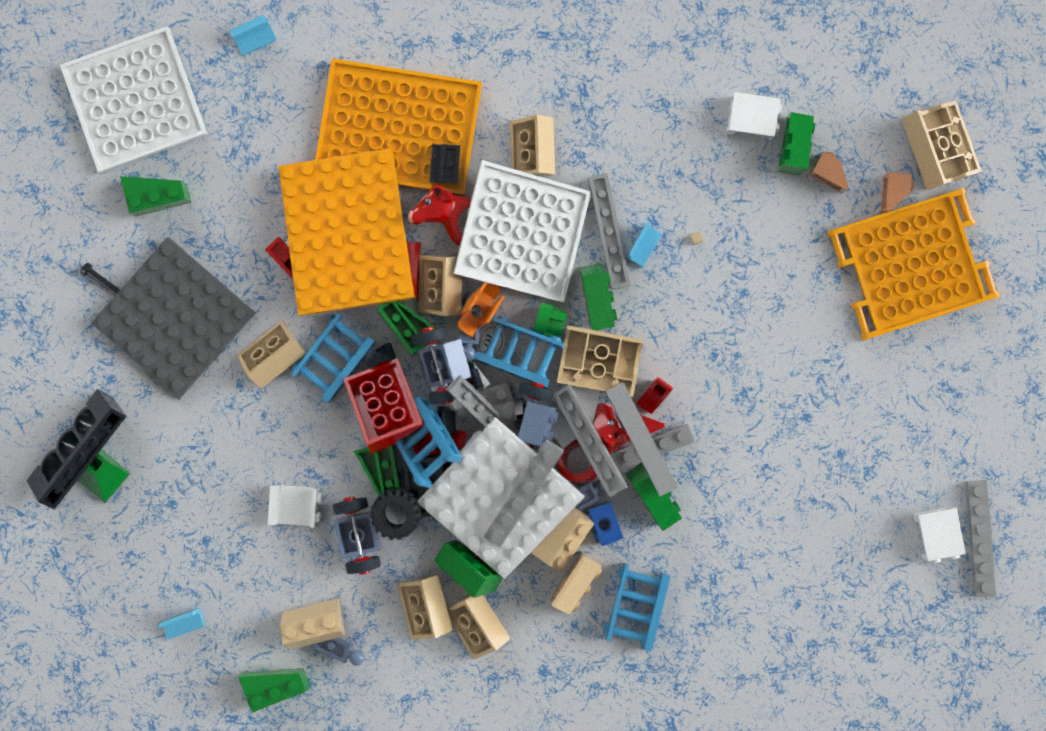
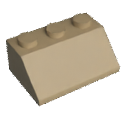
(533, 145)
(438, 287)
(271, 354)
(564, 540)
(575, 583)
(425, 607)
(312, 624)
(477, 625)

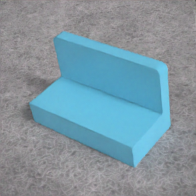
(253, 35)
(644, 245)
(182, 623)

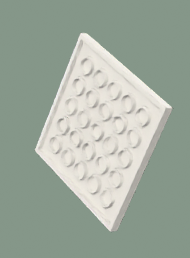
(133, 99)
(522, 232)
(478, 486)

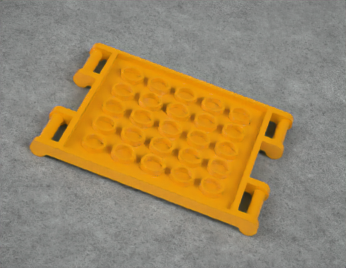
(913, 263)

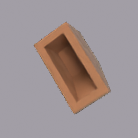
(829, 171)
(895, 188)

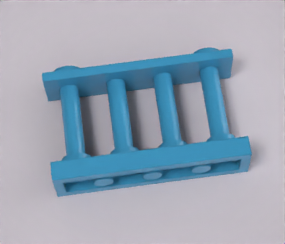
(353, 360)
(520, 371)
(440, 438)
(656, 601)

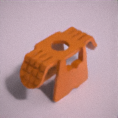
(484, 299)

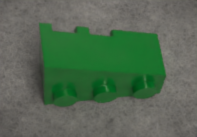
(796, 144)
(153, 195)
(598, 297)
(403, 324)
(381, 468)
(660, 507)
(467, 570)
(270, 687)

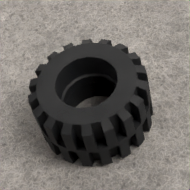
(388, 528)

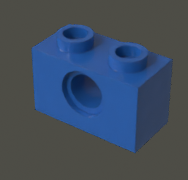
(612, 532)

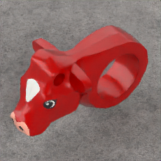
(440, 207)
(609, 432)

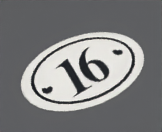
(484, 339)

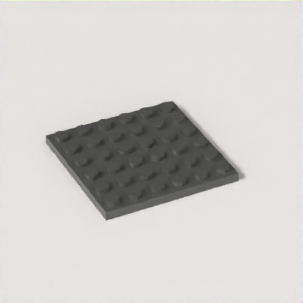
(173, 317)

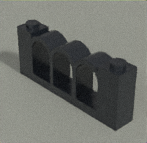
(76, 449)

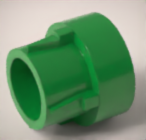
(549, 320)

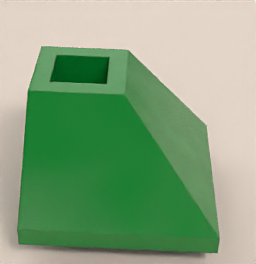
(103, 476)

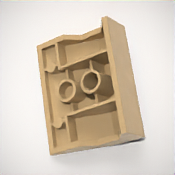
(941, 145)
(599, 360)

